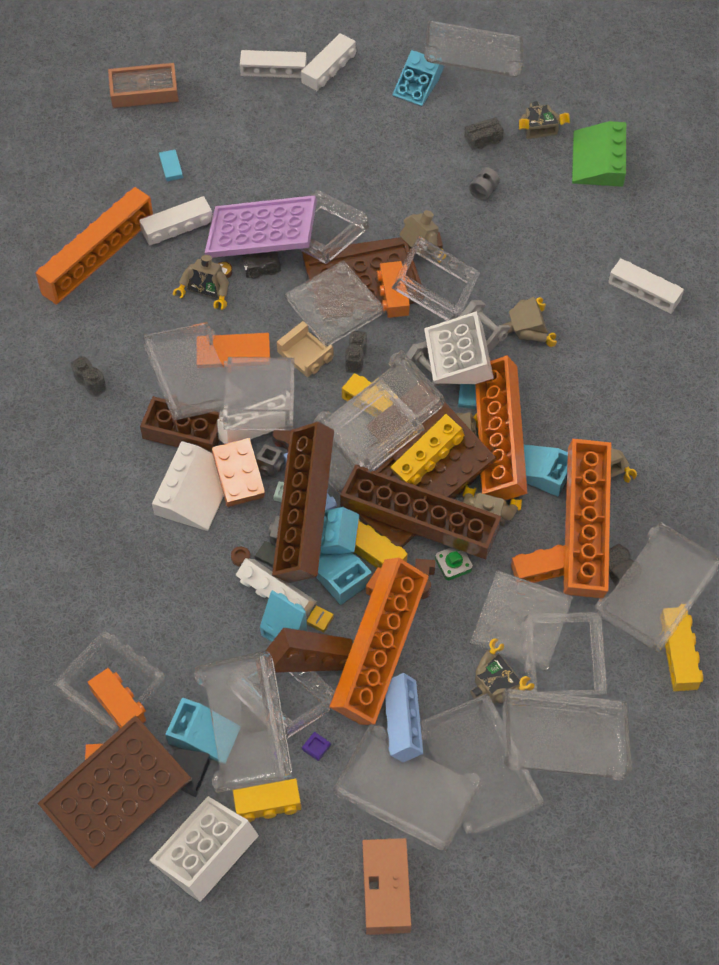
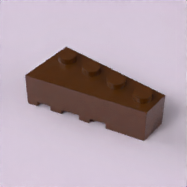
(308, 651)

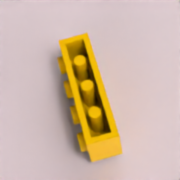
(428, 450)

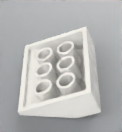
(459, 351)
(190, 488)
(204, 848)

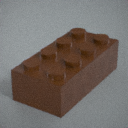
(195, 430)

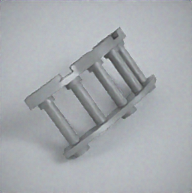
(419, 351)

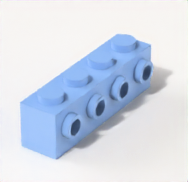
(403, 718)

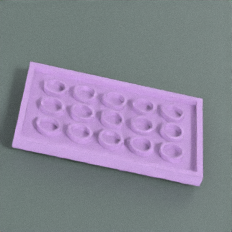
(261, 226)

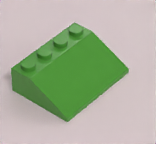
(600, 154)

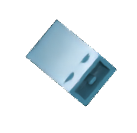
(417, 79)
(546, 468)
(339, 531)
(343, 575)
(281, 614)
(192, 729)

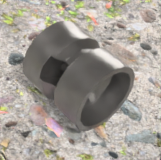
(484, 183)

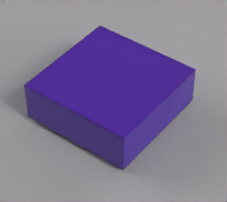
(316, 746)

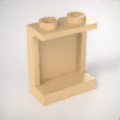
(306, 350)

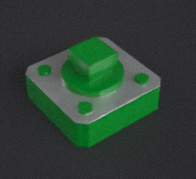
(453, 563)

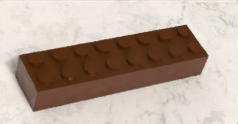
(303, 503)
(420, 511)

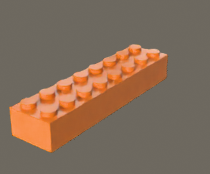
(93, 246)
(502, 431)
(587, 519)
(379, 641)

